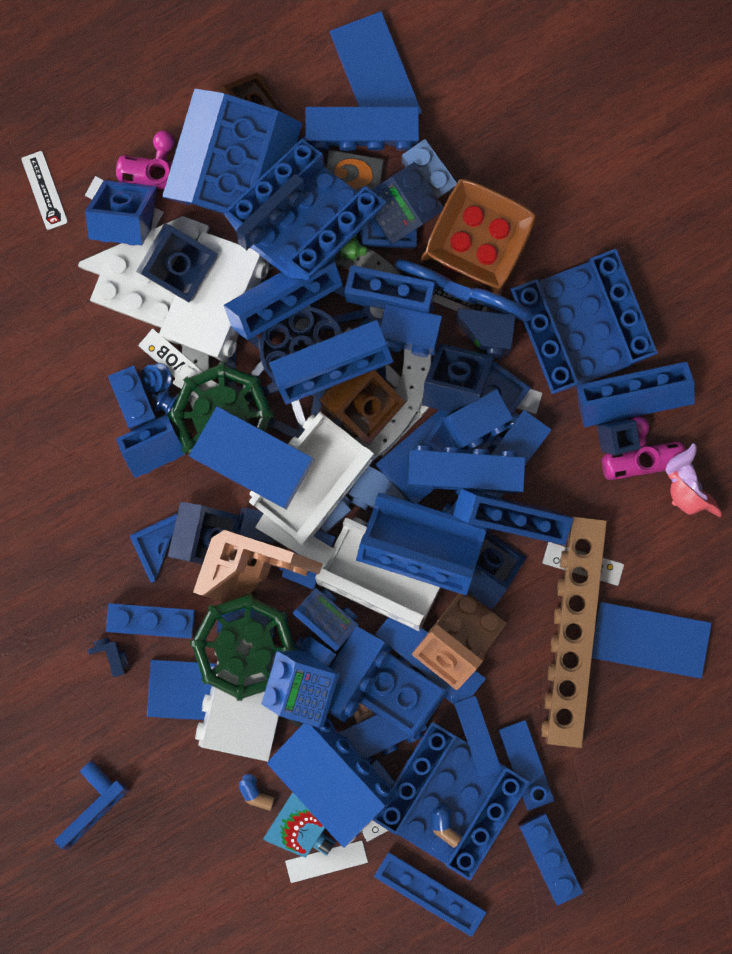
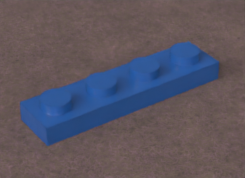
(430, 894)

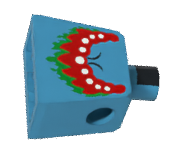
(298, 830)

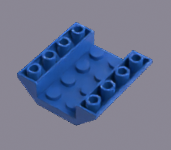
(226, 149)
(316, 227)
(585, 322)
(446, 774)

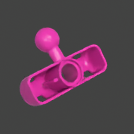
(142, 167)
(659, 456)

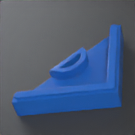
(153, 545)

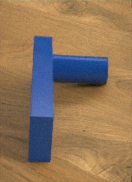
(526, 763)
(110, 794)

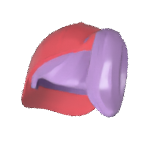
(685, 488)

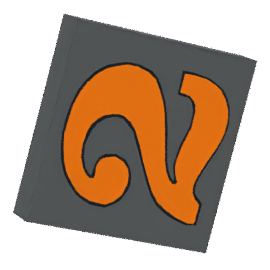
(355, 169)

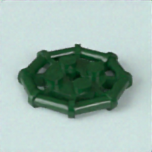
(221, 397)
(229, 638)

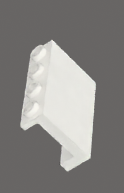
(203, 320)
(335, 470)
(374, 587)
(234, 725)

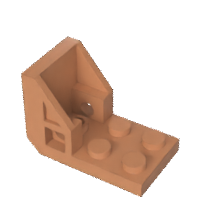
(228, 568)
(459, 640)

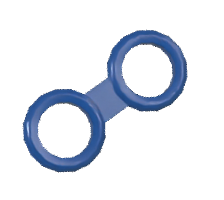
(473, 296)

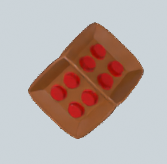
(478, 237)

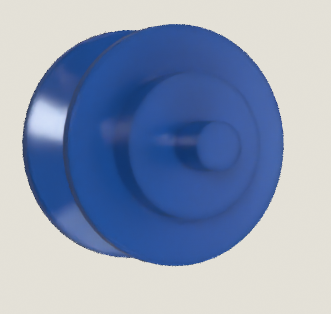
(156, 377)
(164, 401)

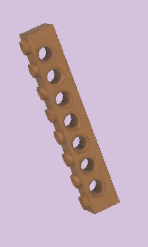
(572, 733)

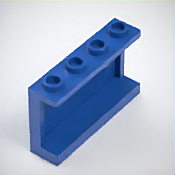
(421, 543)
(331, 780)

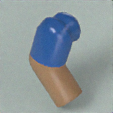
(251, 793)
(441, 826)

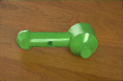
(352, 250)

